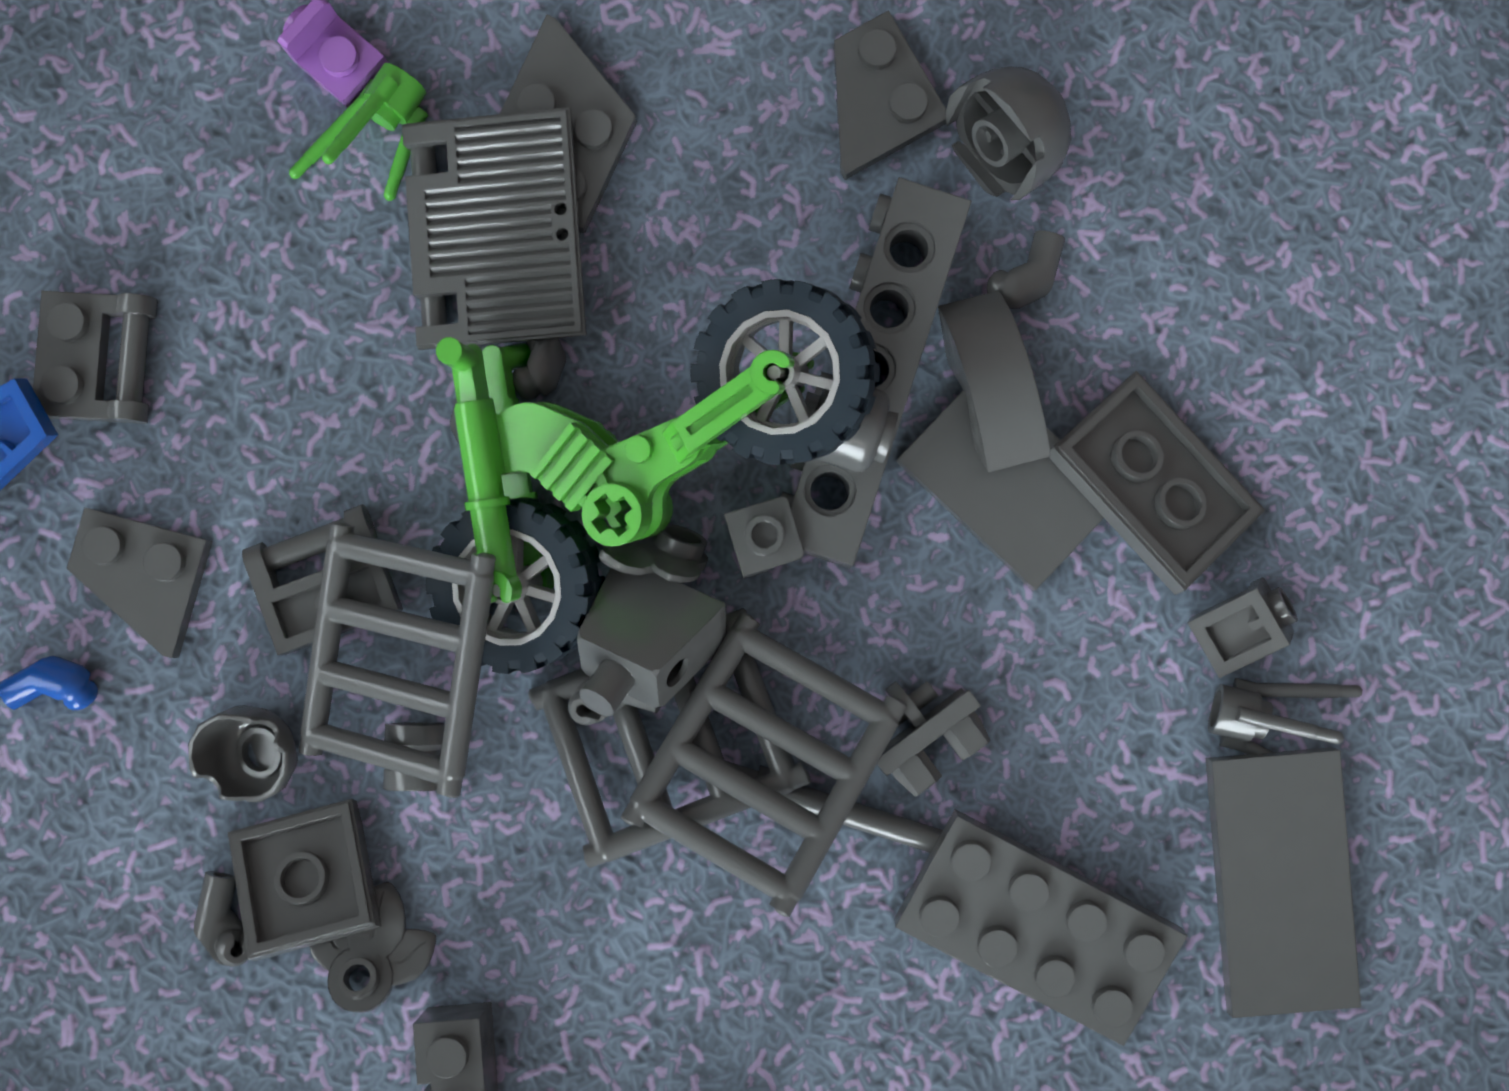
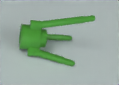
(388, 101)

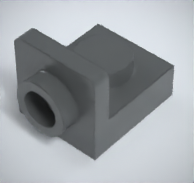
(764, 536)
(1245, 627)

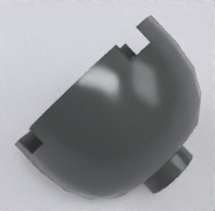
(1011, 129)

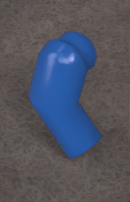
(51, 677)

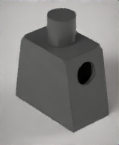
(645, 640)

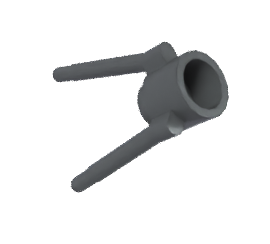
(1241, 714)

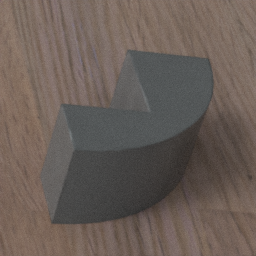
(998, 380)

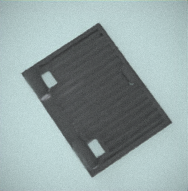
(495, 228)

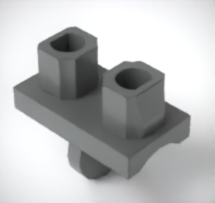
(952, 718)

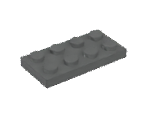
(1039, 927)

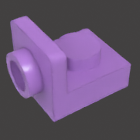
(330, 50)

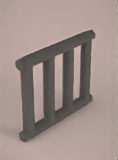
(464, 639)
(817, 830)
(608, 845)

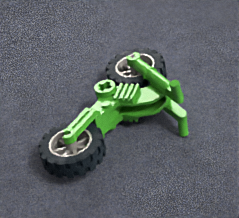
(608, 477)

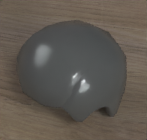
(221, 753)

